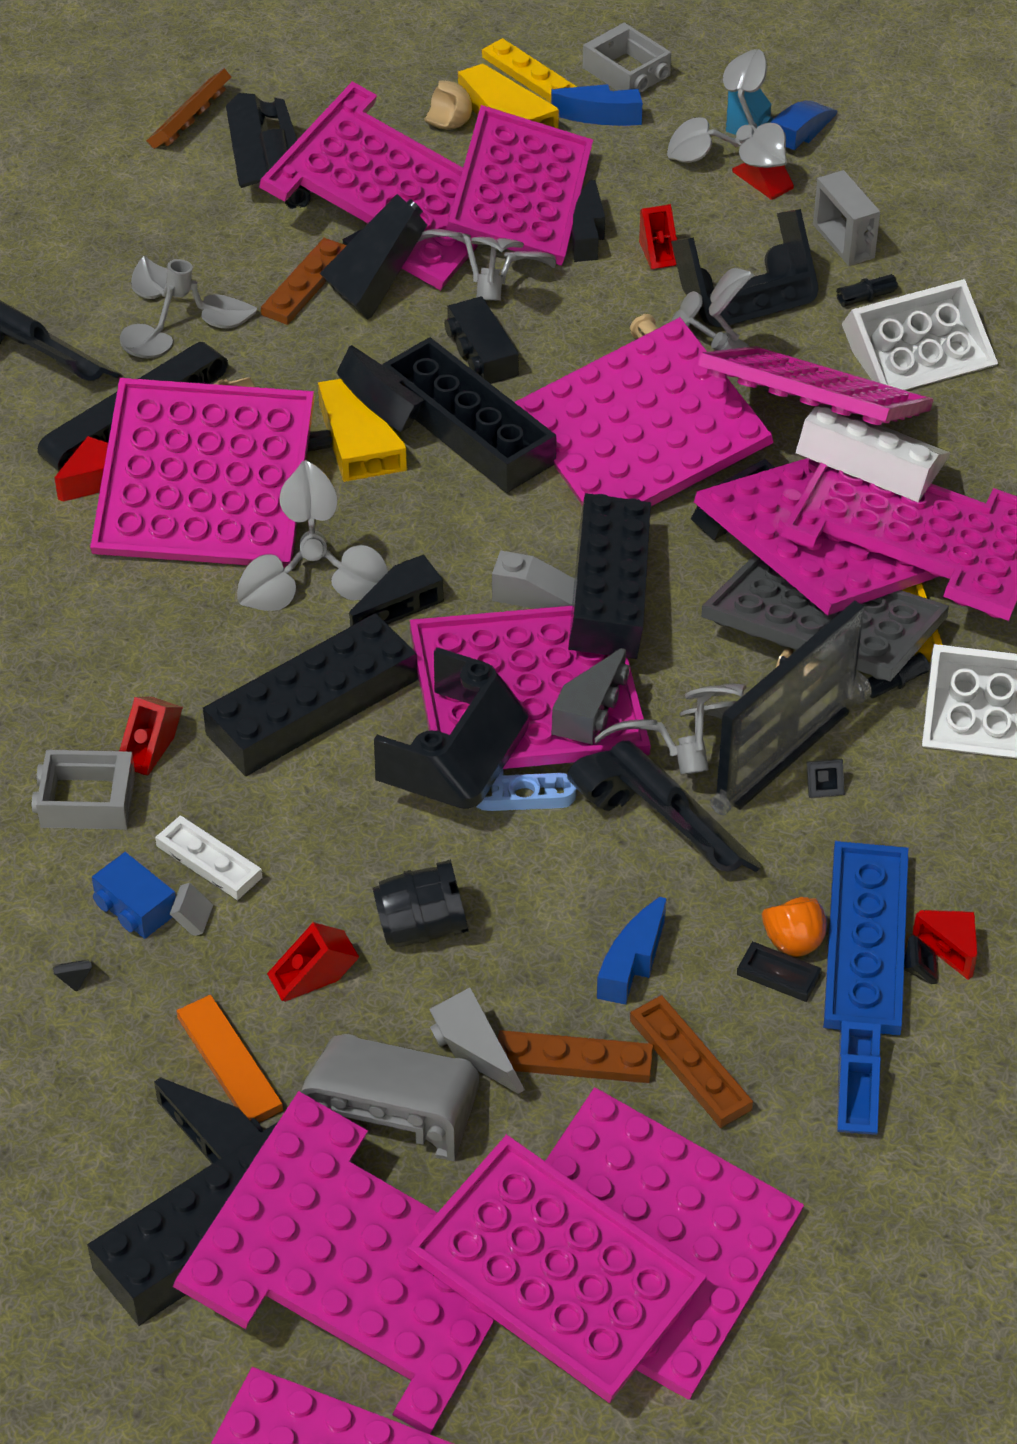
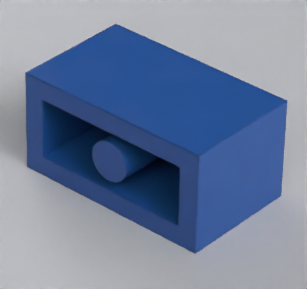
(133, 895)

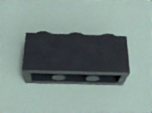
(482, 340)

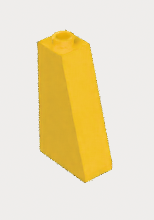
(500, 93)
(360, 438)

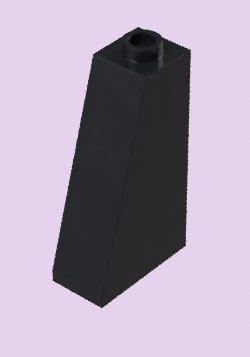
(376, 255)

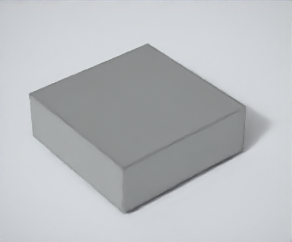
(191, 909)

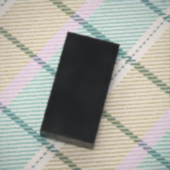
(779, 971)

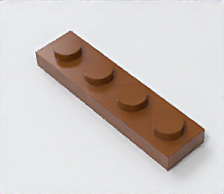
(183, 116)
(301, 283)
(577, 1056)
(691, 1061)

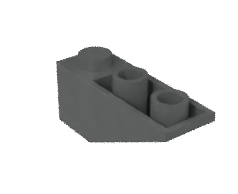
(585, 700)

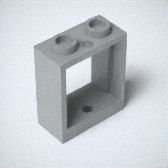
(624, 39)
(837, 196)
(85, 765)

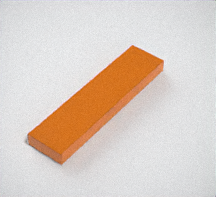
(229, 1059)

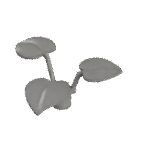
(758, 145)
(176, 280)
(489, 281)
(722, 294)
(308, 497)
(691, 749)

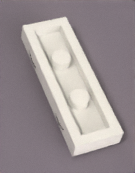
(209, 857)

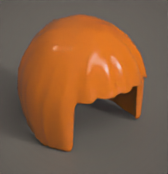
(796, 926)

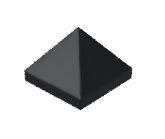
(825, 778)
(921, 960)
(73, 972)

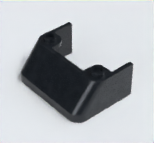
(786, 285)
(468, 761)

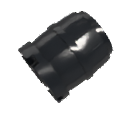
(420, 905)

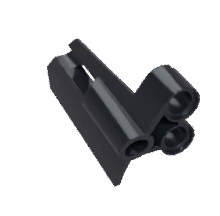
(257, 147)
(31, 332)
(618, 774)

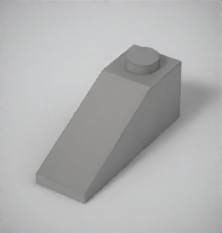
(530, 582)
(471, 1037)

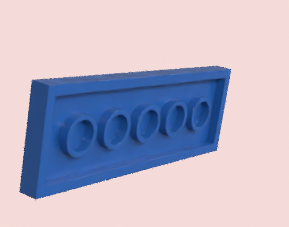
(866, 936)

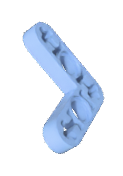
(505, 786)

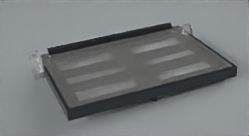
(790, 710)

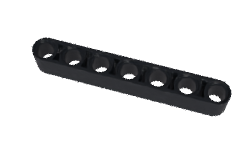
(194, 365)

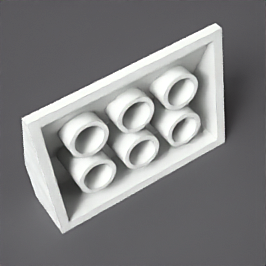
(920, 337)
(870, 452)
(972, 702)

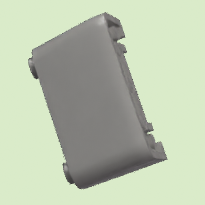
(396, 1089)

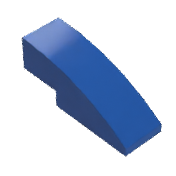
(599, 105)
(803, 121)
(632, 953)
(858, 1077)

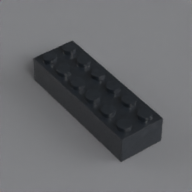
(474, 416)
(610, 575)
(310, 694)
(152, 1246)

